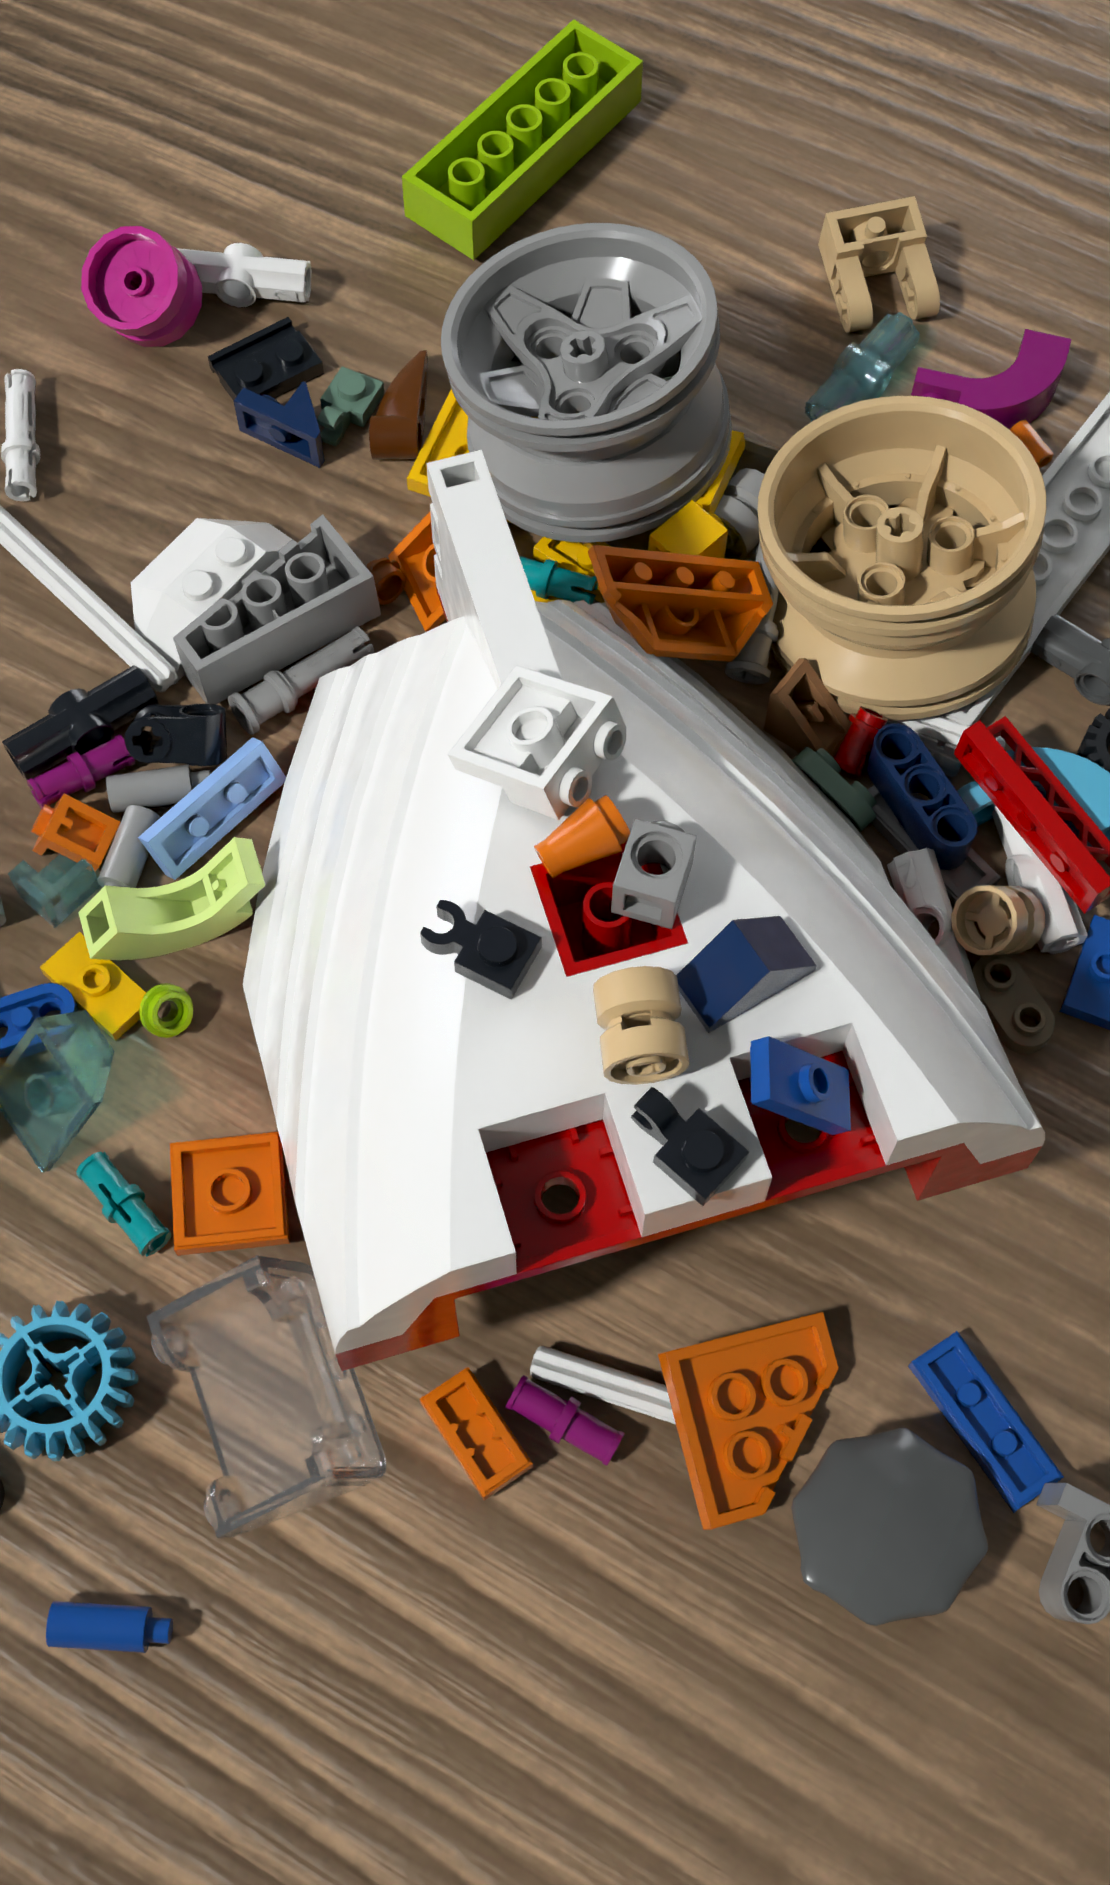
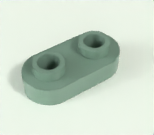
(851, 799)

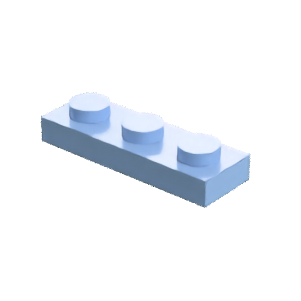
(213, 808)

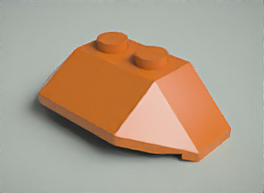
(682, 601)

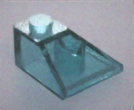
(54, 1083)

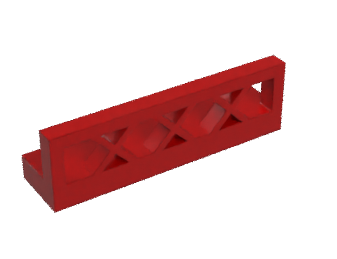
(1033, 815)

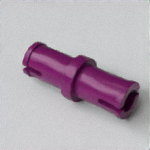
(80, 772)
(564, 1420)

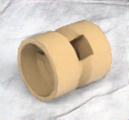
(998, 920)
(640, 1025)

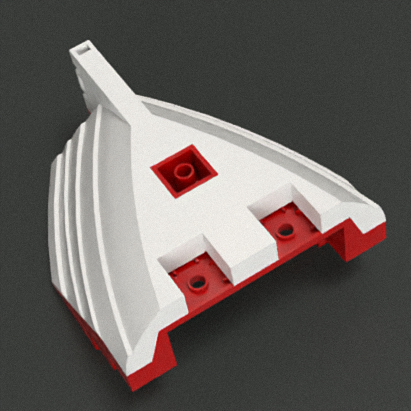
(443, 1112)

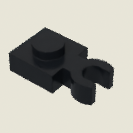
(488, 953)

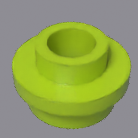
(178, 1017)

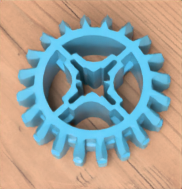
(77, 1368)

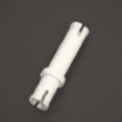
(20, 448)

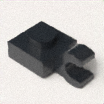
(694, 1151)

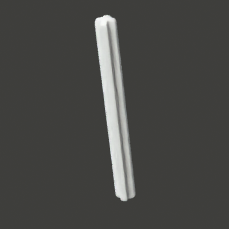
(85, 603)

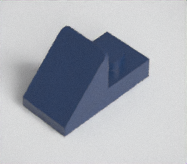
(286, 427)

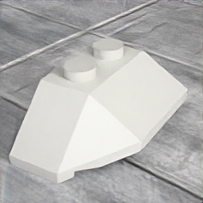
(197, 572)

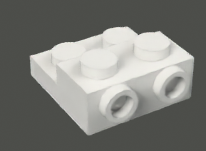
(541, 741)

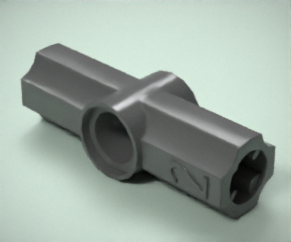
(1077, 656)

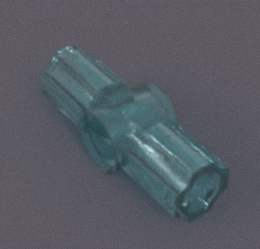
(865, 368)

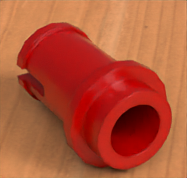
(859, 739)

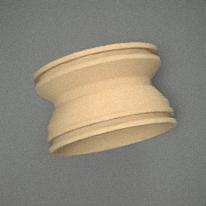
(925, 555)

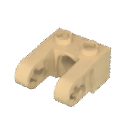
(876, 242)

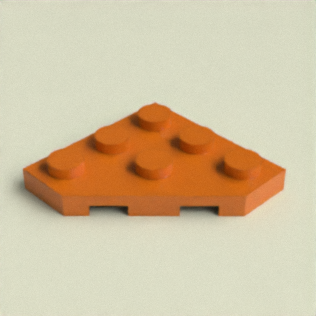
(746, 1410)

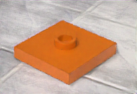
(228, 1193)

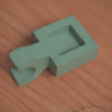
(348, 400)

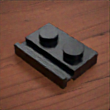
(267, 362)

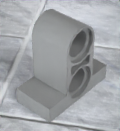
(1074, 1555)

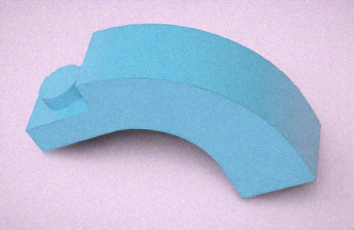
(1081, 777)

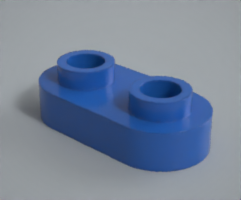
(23, 1007)

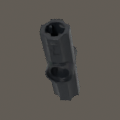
(79, 722)

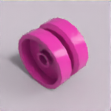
(141, 286)

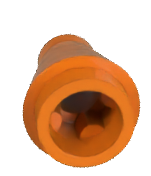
(584, 837)

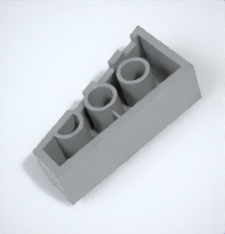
(279, 615)

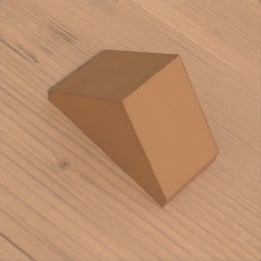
(805, 712)

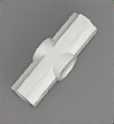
(244, 275)
(1024, 869)
(922, 889)

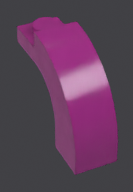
(1013, 395)

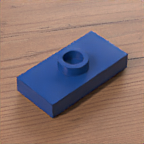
(1090, 982)
(800, 1086)

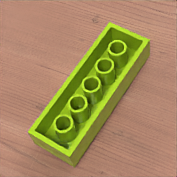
(522, 139)

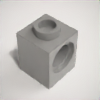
(646, 895)

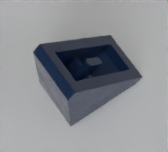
(742, 969)

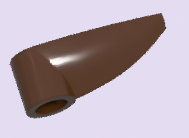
(400, 419)

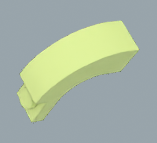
(177, 915)

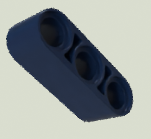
(921, 774)

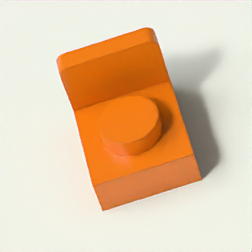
(74, 831)

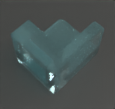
(56, 888)

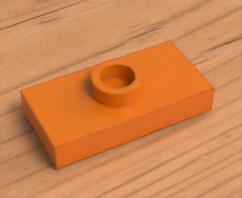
(476, 1433)

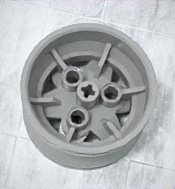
(580, 337)

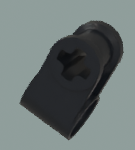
(187, 732)

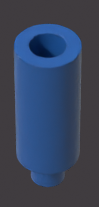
(105, 1627)

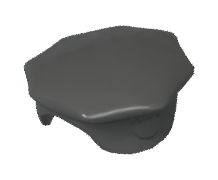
(889, 1527)

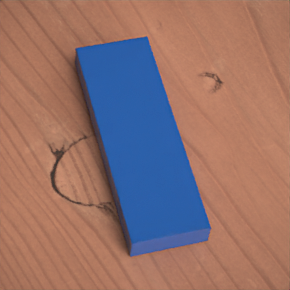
(985, 1421)

